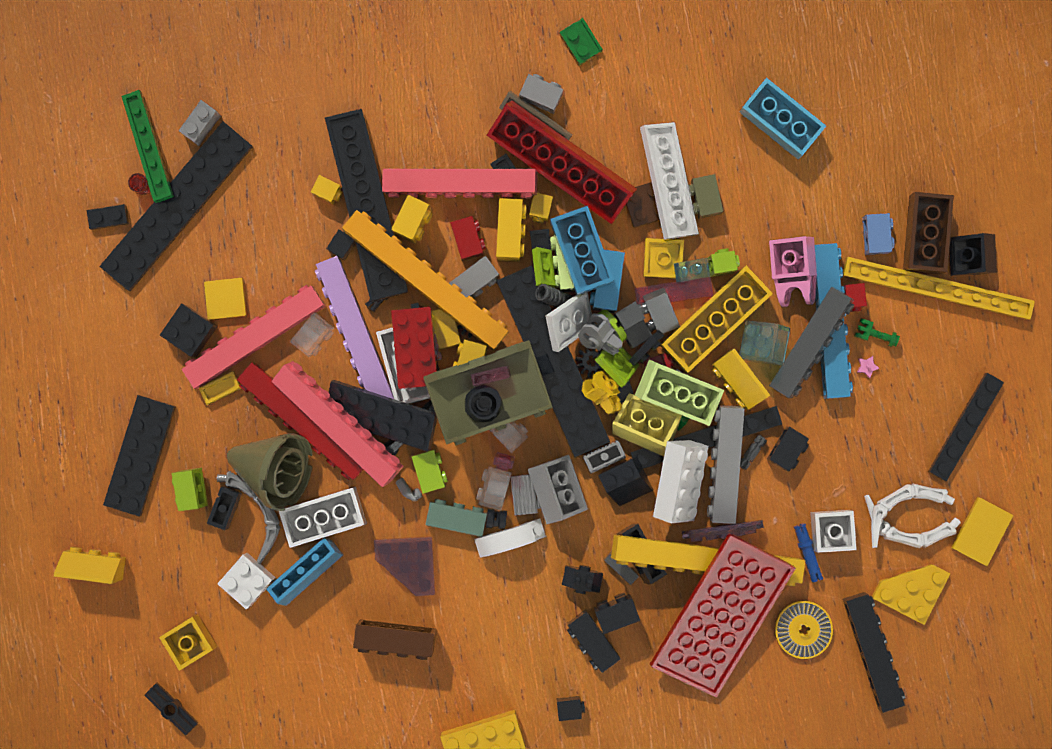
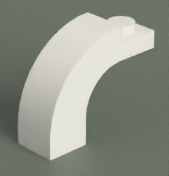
(510, 538)

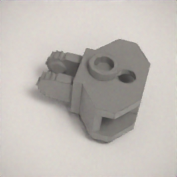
(600, 335)

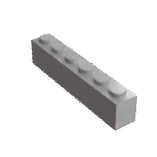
(726, 464)

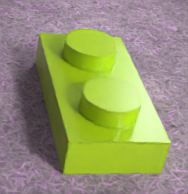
(543, 267)

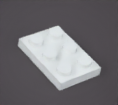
(567, 321)

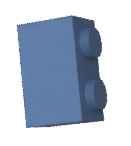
(878, 234)

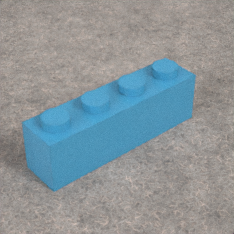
(304, 571)

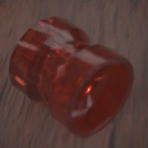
(137, 180)

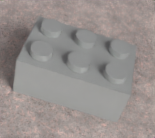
(557, 489)

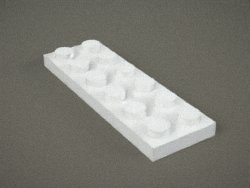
(669, 180)

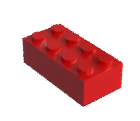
(414, 346)

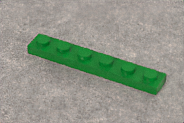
(147, 146)

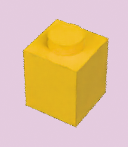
(327, 190)
(540, 207)

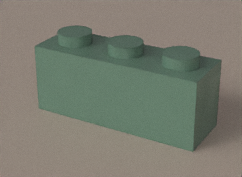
(456, 517)

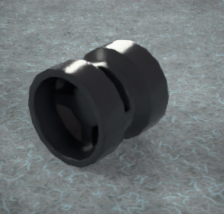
(500, 522)

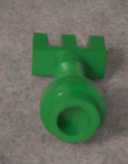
(868, 330)

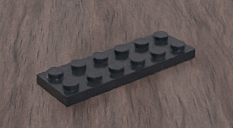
(386, 415)
(139, 455)

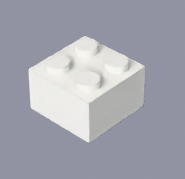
(833, 531)
(246, 580)

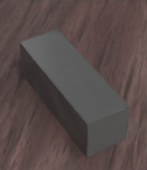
(623, 570)

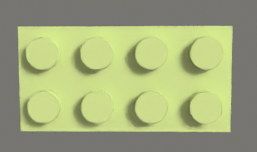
(679, 392)

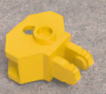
(604, 392)

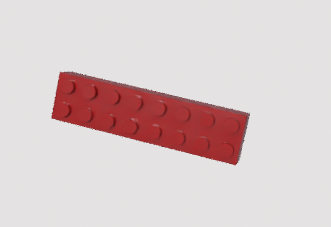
(561, 161)

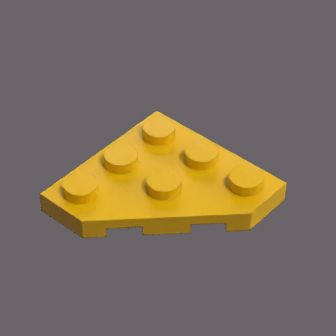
(913, 591)

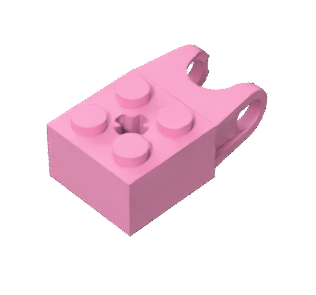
(794, 274)

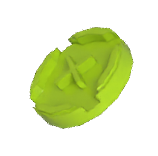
(619, 332)

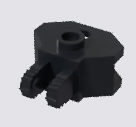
(582, 579)

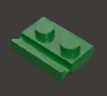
(581, 41)

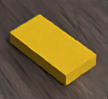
(220, 388)

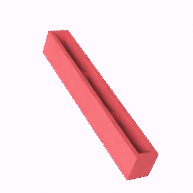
(460, 182)
(253, 337)
(337, 423)

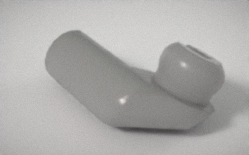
(407, 492)

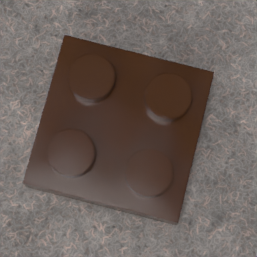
(643, 206)

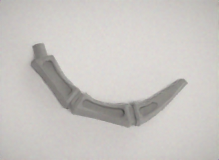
(270, 518)

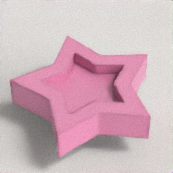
(867, 366)

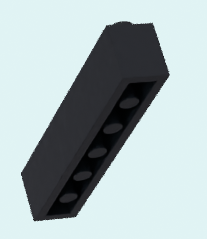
(874, 652)

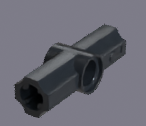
(161, 699)

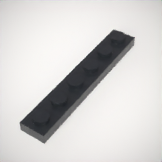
(966, 426)

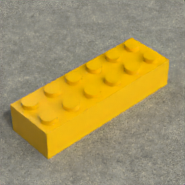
(716, 319)

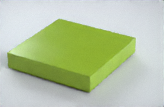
(617, 365)

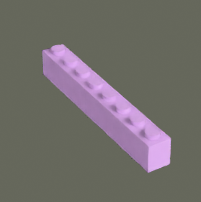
(353, 327)

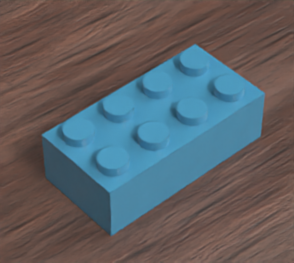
(582, 250)

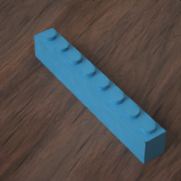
(834, 362)

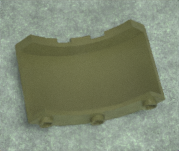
(520, 394)

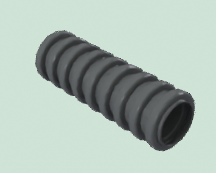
(551, 295)

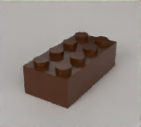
(928, 233)
(394, 638)

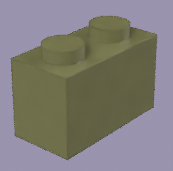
(706, 196)

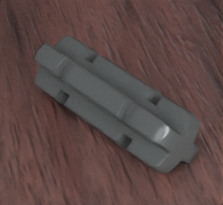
(752, 452)

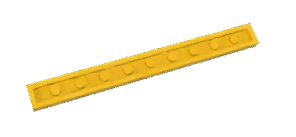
(938, 288)

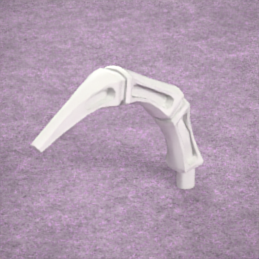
(905, 493)
(916, 540)

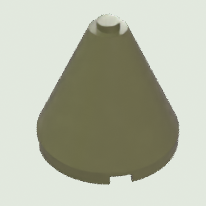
(274, 468)

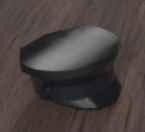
(483, 403)

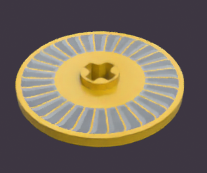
(795, 642)

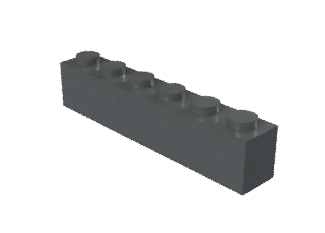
(812, 342)

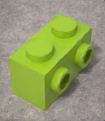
(723, 262)
(429, 471)
(189, 489)

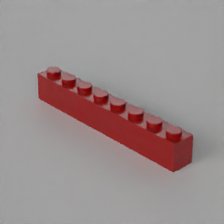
(266, 392)

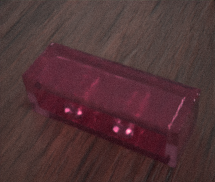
(490, 375)

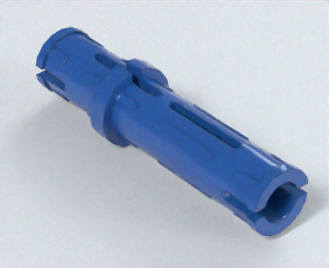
(805, 544)

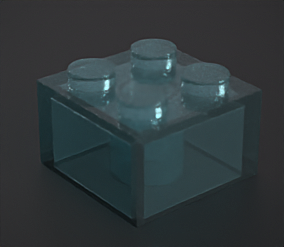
(764, 342)

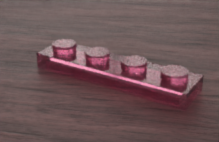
(679, 290)

